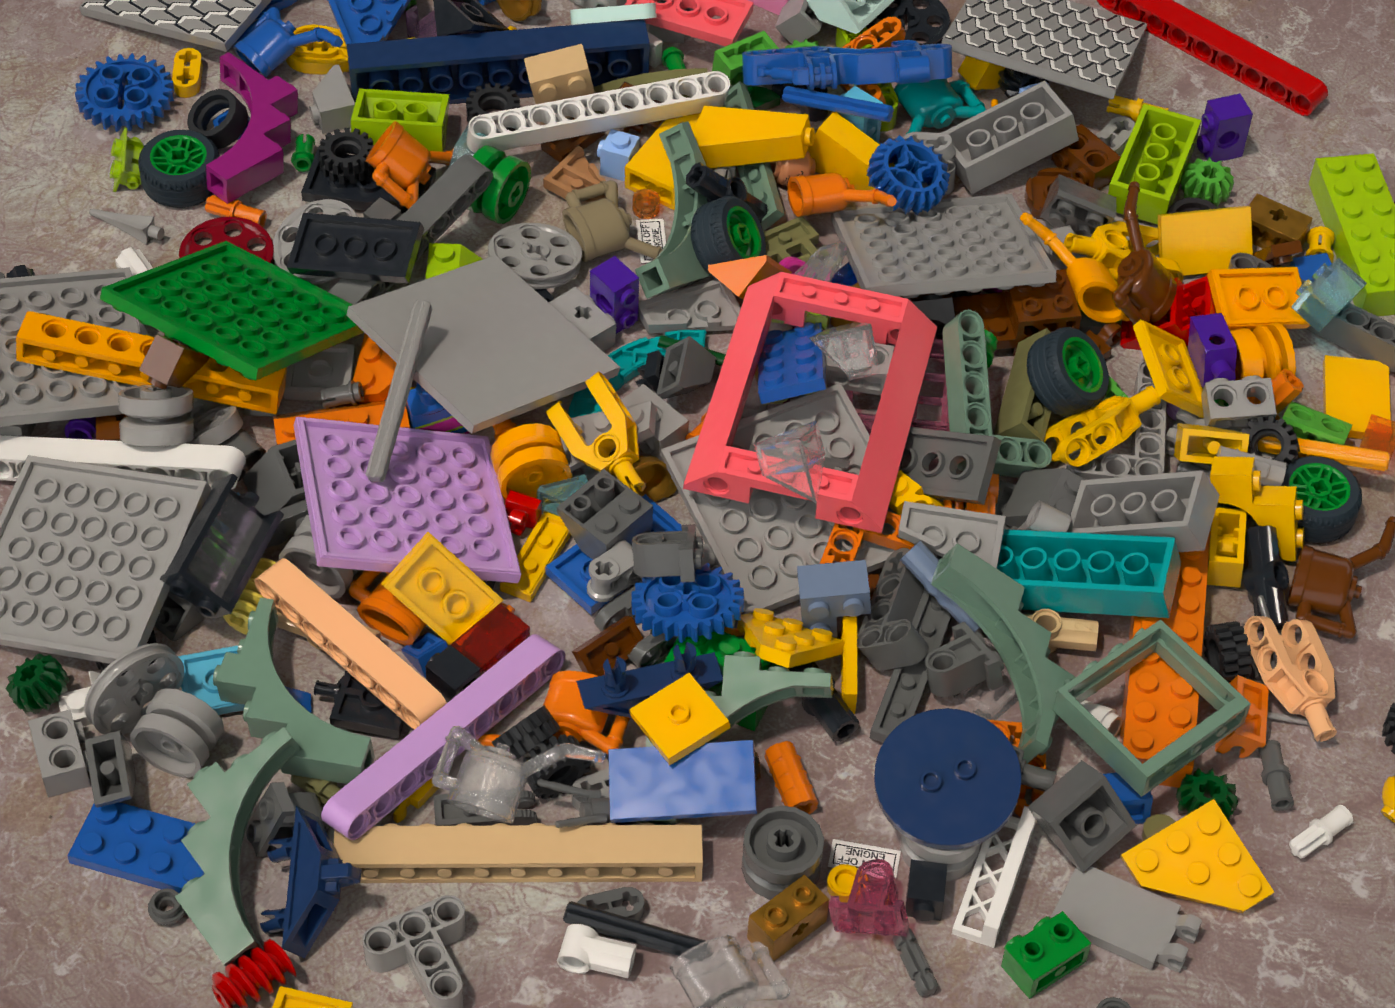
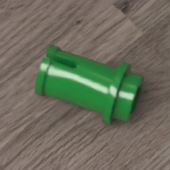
(673, 58)
(303, 154)

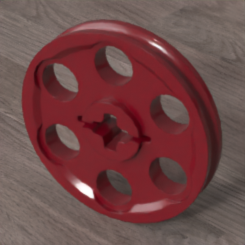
(216, 231)

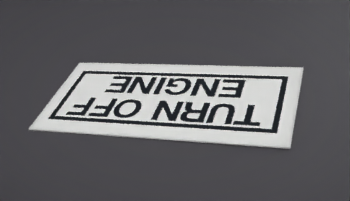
(651, 232)
(856, 854)

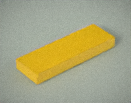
(539, 550)
(849, 662)

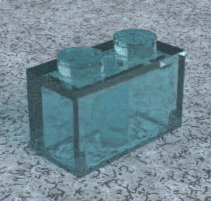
(1328, 295)

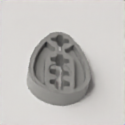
(216, 425)

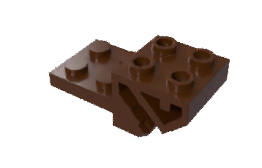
(1024, 310)

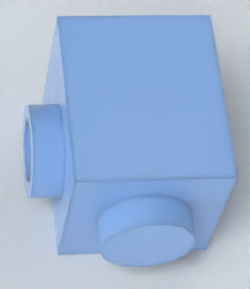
(616, 153)

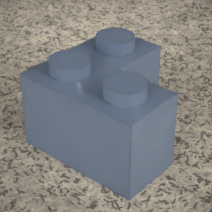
(832, 592)

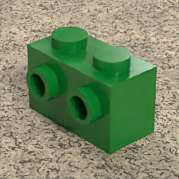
(1045, 954)

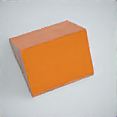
(744, 272)

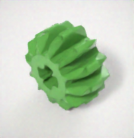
(1207, 181)

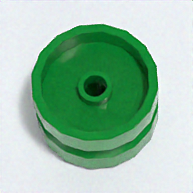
(507, 187)

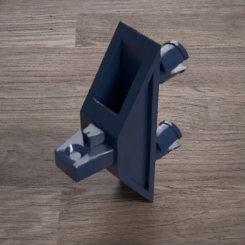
(623, 689)
(313, 883)

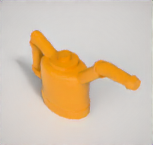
(1089, 278)

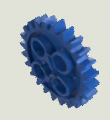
(104, 88)
(688, 607)

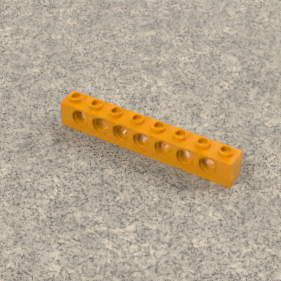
(119, 354)

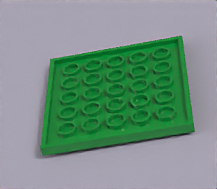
(235, 309)

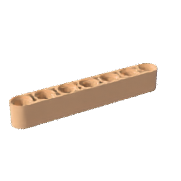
(350, 643)

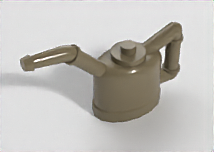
(600, 224)

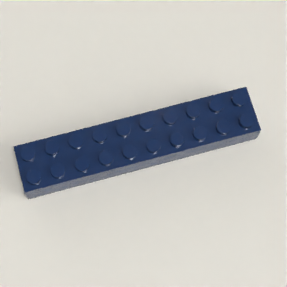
(466, 61)

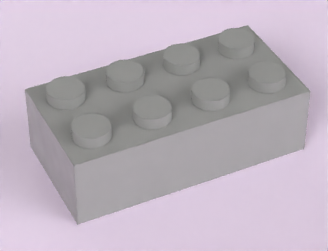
(1011, 136)
(1148, 505)

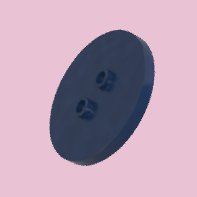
(947, 779)

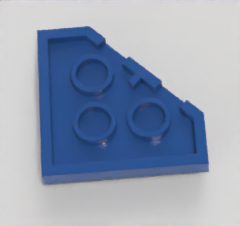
(366, 19)

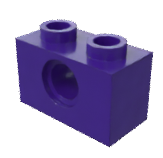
(1224, 128)
(616, 292)

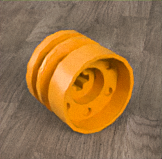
(1263, 351)

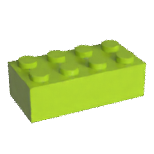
(1155, 159)

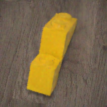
(1268, 505)

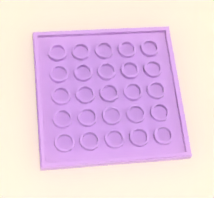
(432, 486)

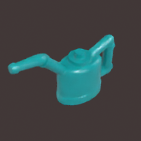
(937, 102)

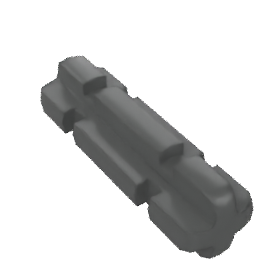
(916, 964)

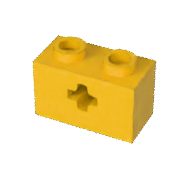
(1227, 547)

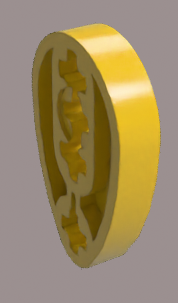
(319, 60)

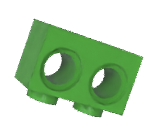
(729, 58)
(1316, 425)

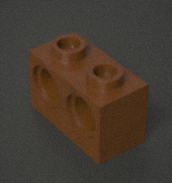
(1088, 159)

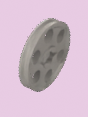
(291, 224)
(538, 253)
(133, 689)

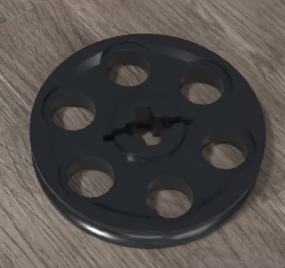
(919, 19)

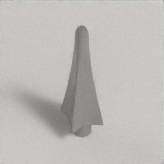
(138, 226)

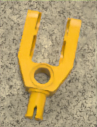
(1110, 246)
(1112, 418)
(621, 436)

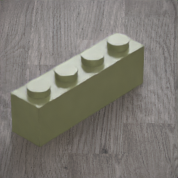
(1021, 410)

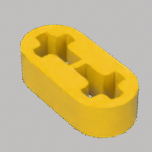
(191, 72)

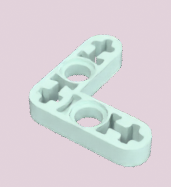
(613, 13)

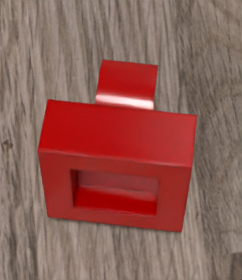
(522, 511)

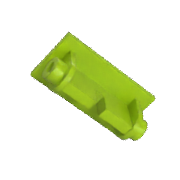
(125, 166)

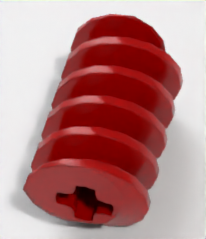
(252, 975)

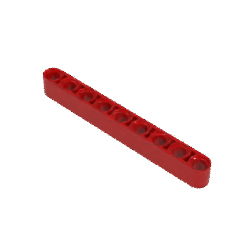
(1225, 52)

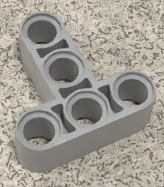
(422, 948)

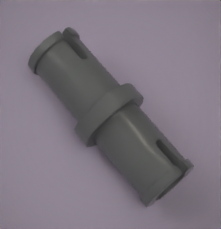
(1276, 776)

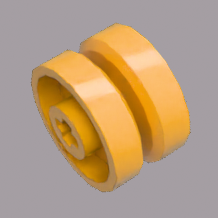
(528, 459)

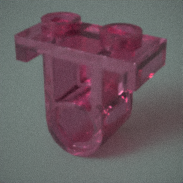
(871, 904)

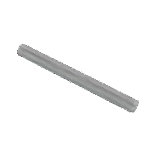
(399, 391)

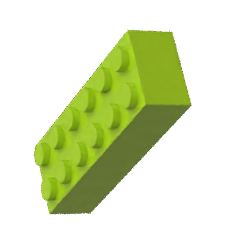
(1362, 216)

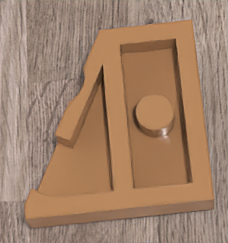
(571, 174)

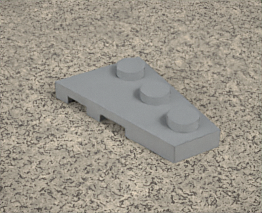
(698, 307)
(597, 424)
(945, 527)

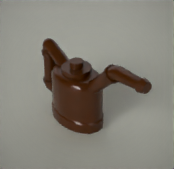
(1144, 284)
(1327, 584)

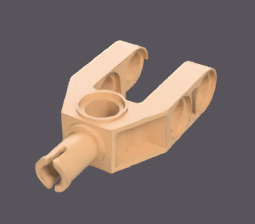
(1291, 681)

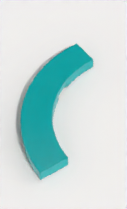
(629, 359)

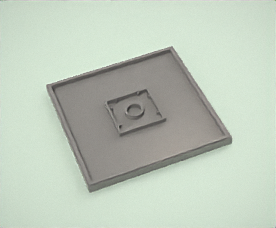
(488, 343)

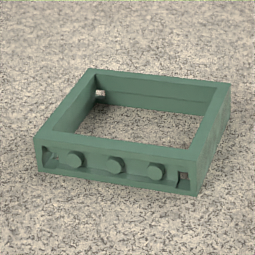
(1158, 638)

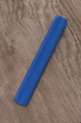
(838, 103)

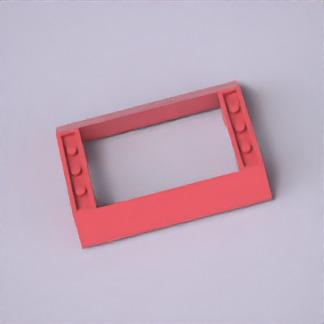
(843, 496)

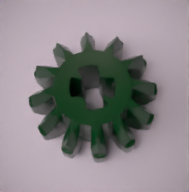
(37, 683)
(1202, 788)

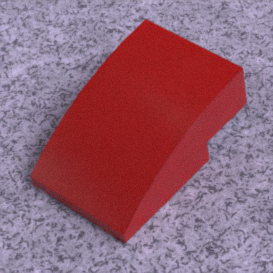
(1190, 300)

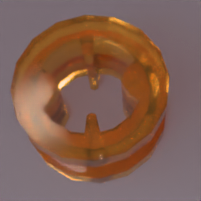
(646, 196)

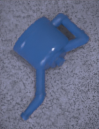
(272, 41)

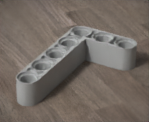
(1146, 443)

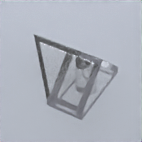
(850, 348)
(794, 459)

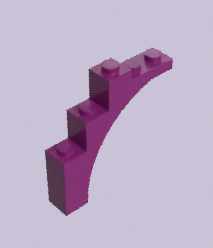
(259, 151)

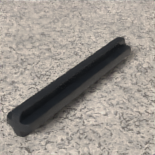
(630, 929)

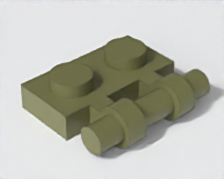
(790, 239)

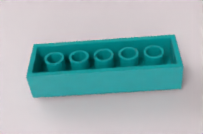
(1092, 572)

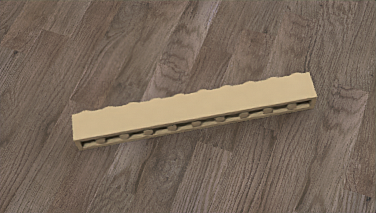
(525, 853)

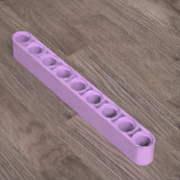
(415, 757)

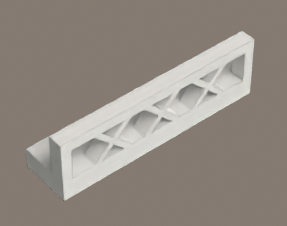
(1003, 889)

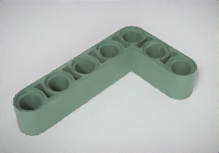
(966, 339)

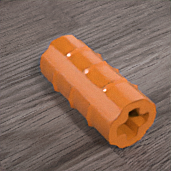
(790, 777)

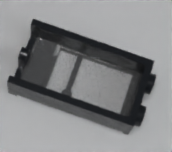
(221, 550)

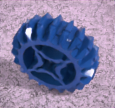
(912, 167)

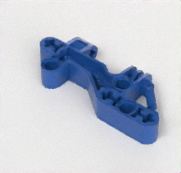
(830, 66)

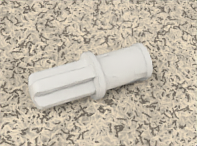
(1321, 831)

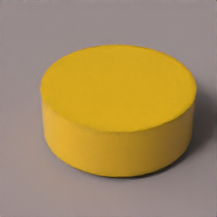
(841, 881)

